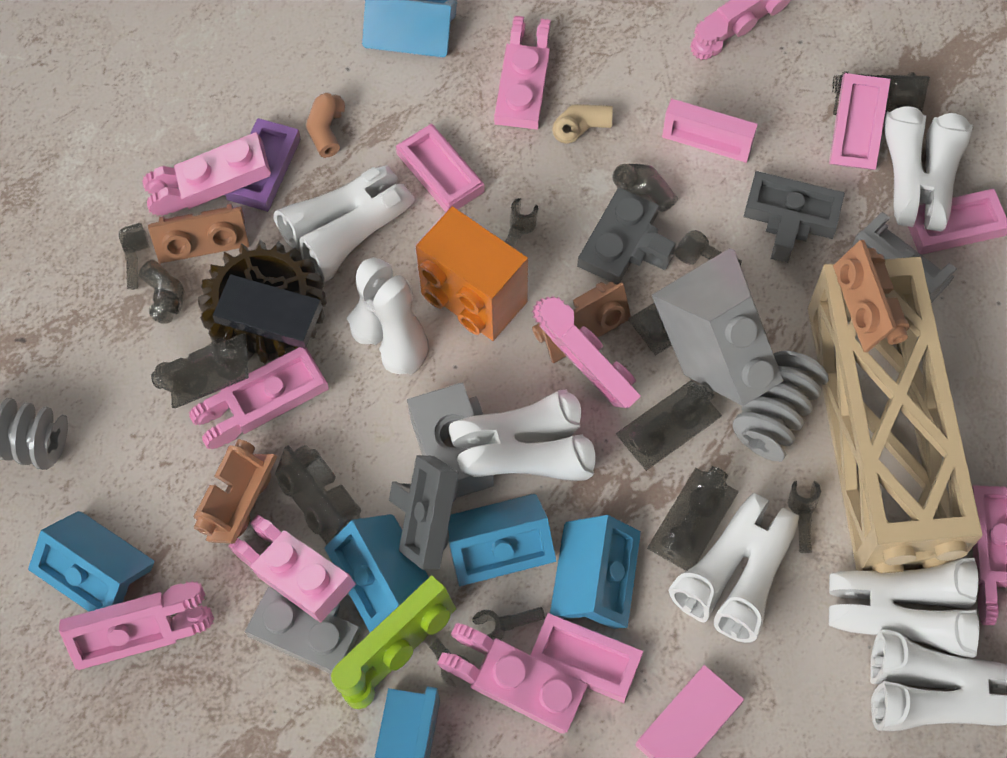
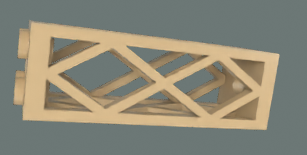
(941, 522)

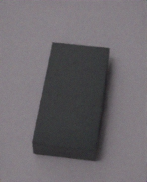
(267, 311)

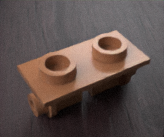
(198, 235)
(864, 286)
(597, 310)
(226, 513)

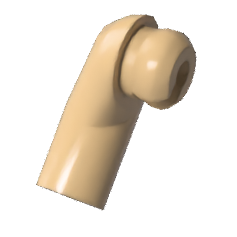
(578, 119)

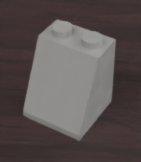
(719, 330)

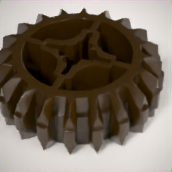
(288, 273)

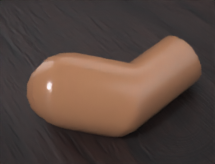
(323, 111)

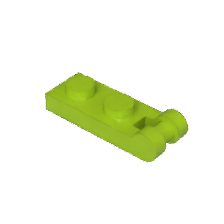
(392, 643)

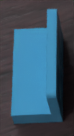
(409, 26)
(500, 539)
(372, 558)
(87, 561)
(596, 571)
(408, 724)

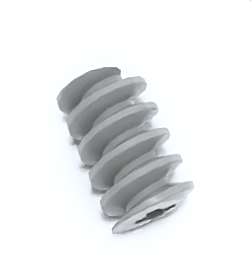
(771, 416)
(31, 438)

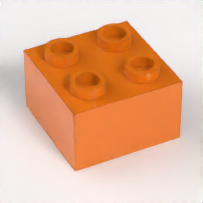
(472, 274)

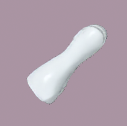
(945, 146)
(340, 220)
(387, 317)
(507, 441)
(702, 585)
(943, 585)
(901, 663)

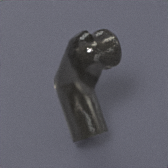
(645, 181)
(167, 291)

